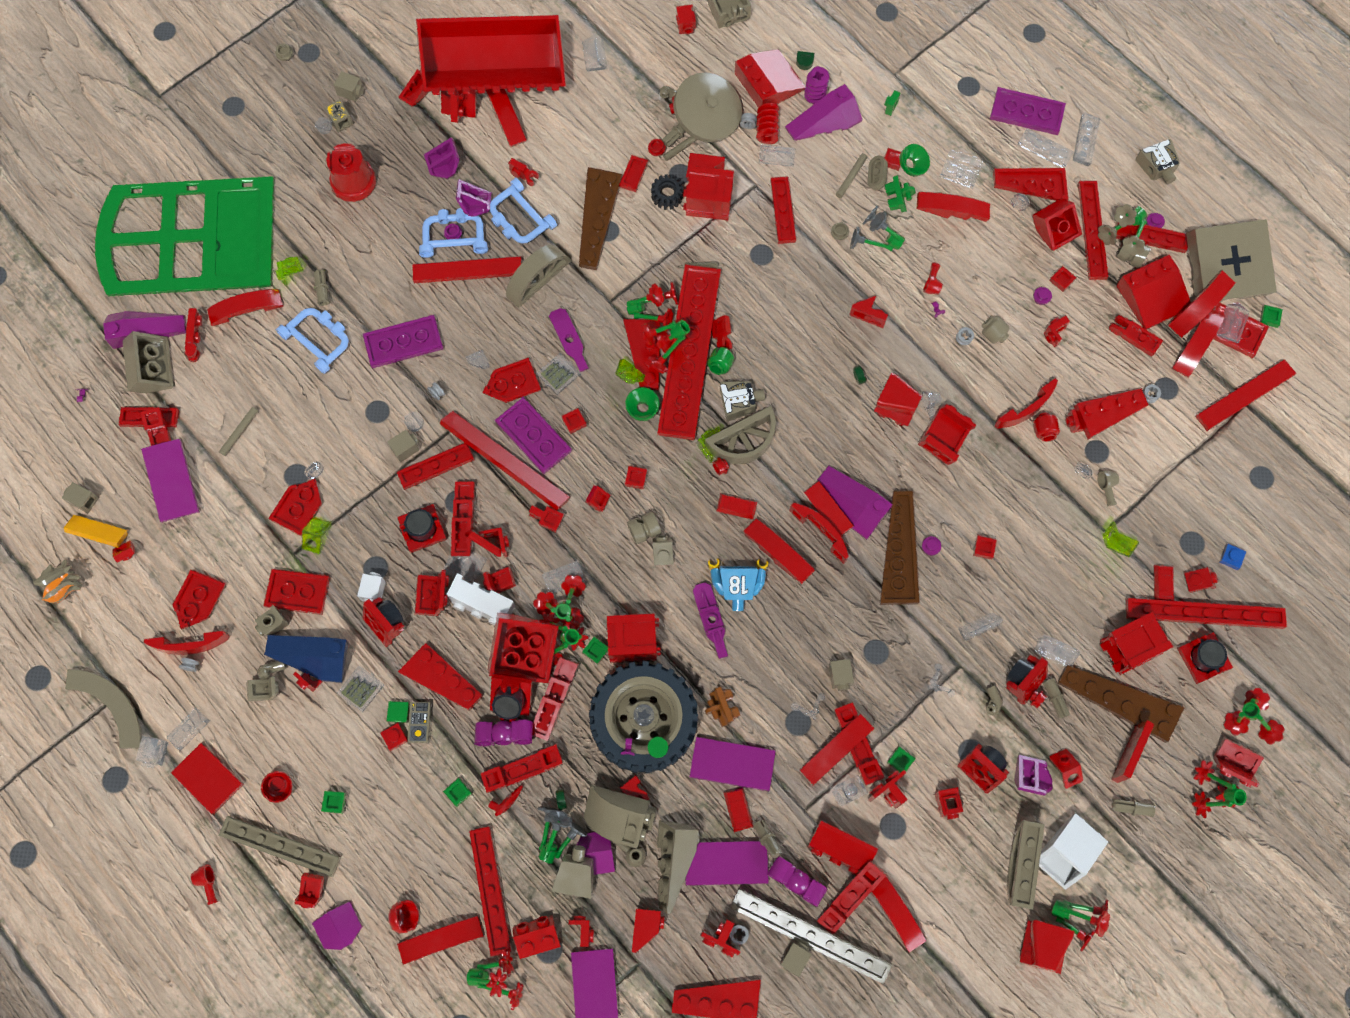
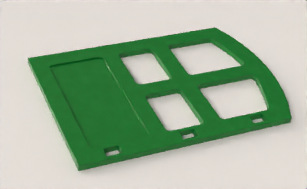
(232, 215)

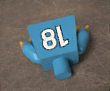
(738, 582)

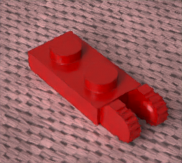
(192, 335)
(1136, 335)

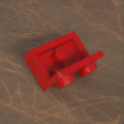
(535, 936)

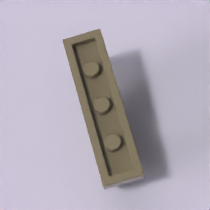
(535, 273)
(739, 429)
(1024, 864)

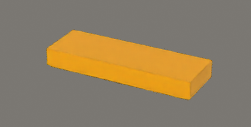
(95, 531)

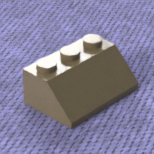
(147, 363)

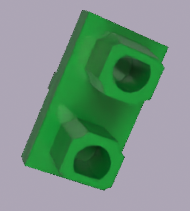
(895, 187)

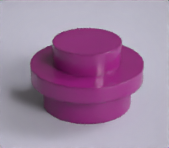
(1155, 220)
(452, 231)
(1042, 295)
(931, 546)

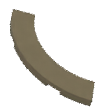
(115, 700)

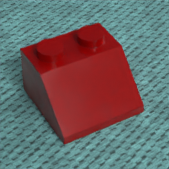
(1057, 223)

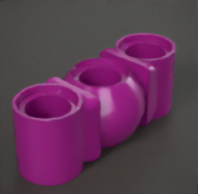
(503, 733)
(797, 881)

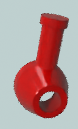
(933, 285)
(205, 877)

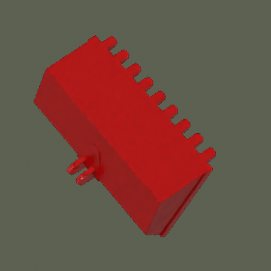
(490, 53)

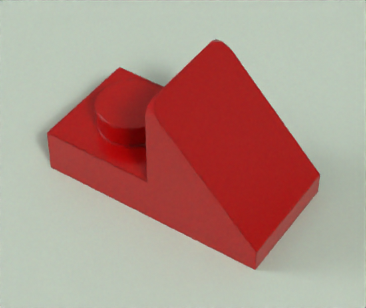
(864, 311)

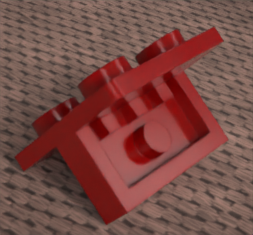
(458, 104)
(892, 793)
(723, 932)

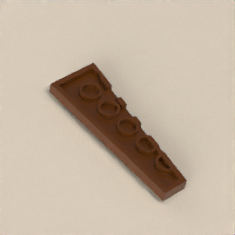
(599, 204)
(900, 562)
(1124, 701)

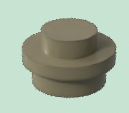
(284, 52)
(839, 231)

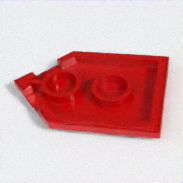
(512, 381)
(297, 506)
(196, 598)

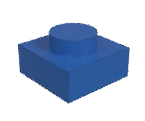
(1232, 557)

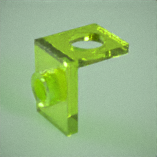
(701, 443)
(314, 530)
(1118, 542)

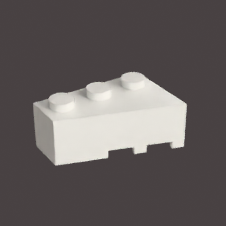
(478, 600)

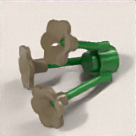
(1126, 216)

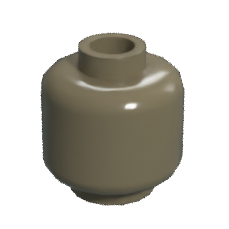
(995, 329)

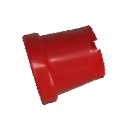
(350, 174)

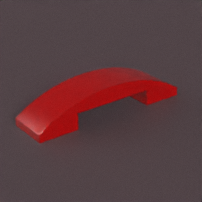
(244, 303)
(1203, 304)
(1198, 343)
(1012, 418)
(155, 426)
(804, 513)
(211, 640)
(862, 754)
(522, 769)
(851, 897)
(899, 915)
(440, 939)

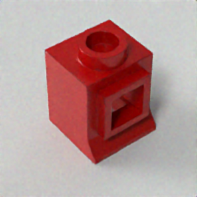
(685, 19)
(941, 797)

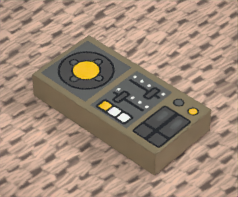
(419, 722)

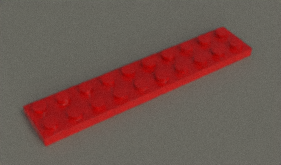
(689, 358)

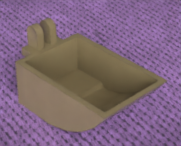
(729, 11)
(619, 816)

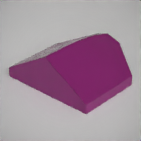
(443, 159)
(472, 199)
(1032, 775)
(600, 851)
(338, 927)

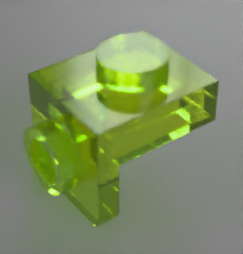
(287, 267)
(628, 372)

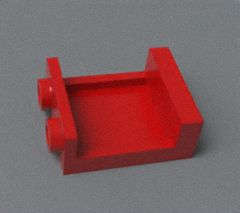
(946, 434)

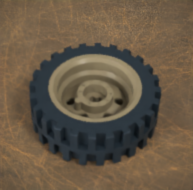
(643, 682)

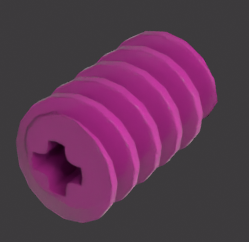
(816, 84)

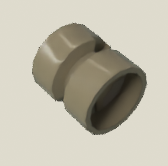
(1137, 260)
(644, 527)

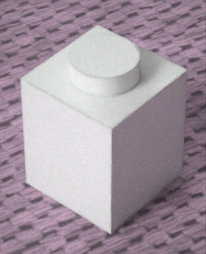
(371, 587)

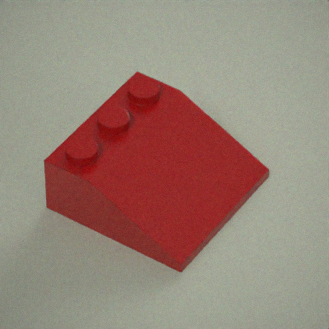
(768, 77)
(1155, 292)
(522, 648)

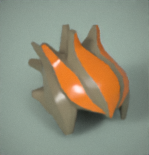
(57, 582)

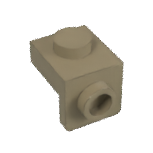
(662, 550)
(262, 689)

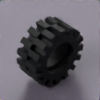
(667, 201)

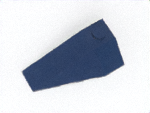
(315, 656)

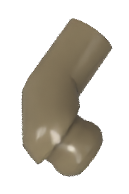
(667, 92)
(265, 670)
(995, 702)

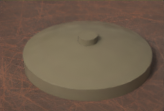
(707, 107)

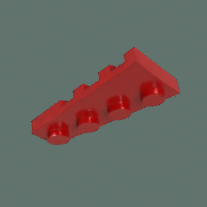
(1038, 182)
(642, 351)
(1107, 411)
(437, 675)
(719, 1001)

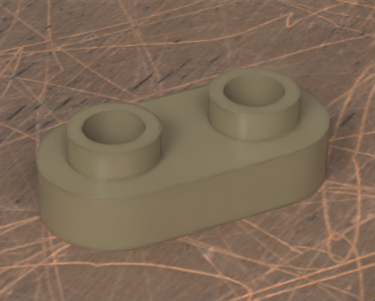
(877, 172)

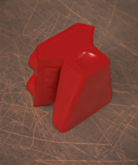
(898, 401)
(1045, 946)

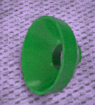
(918, 156)
(642, 396)

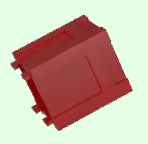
(708, 193)
(632, 638)
(1135, 643)

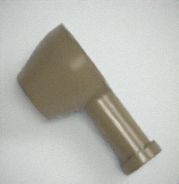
(1106, 481)
(629, 851)

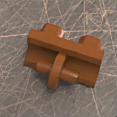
(719, 708)

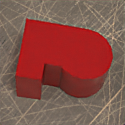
(631, 788)

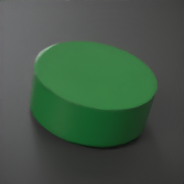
(657, 747)

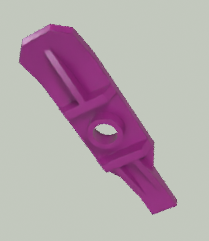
(565, 330)
(708, 608)

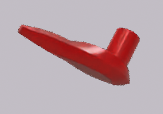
(506, 804)

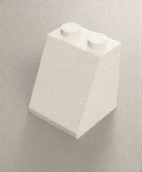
(1071, 851)

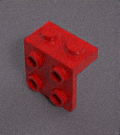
(430, 594)
(1238, 762)

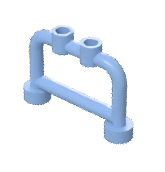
(509, 231)
(427, 248)
(324, 318)

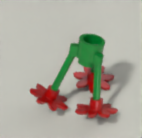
(568, 636)
(1230, 795)
(496, 985)

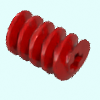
(767, 123)

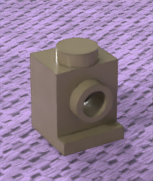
(277, 623)

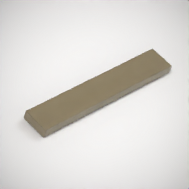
(279, 846)

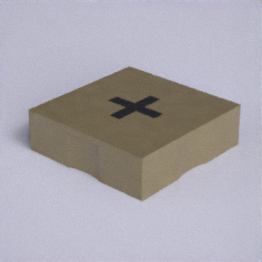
(1240, 252)

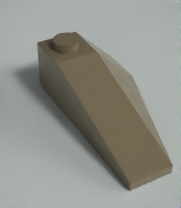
(678, 848)

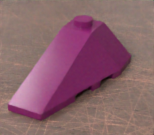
(831, 113)
(121, 324)
(859, 503)

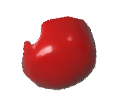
(276, 786)
(403, 916)

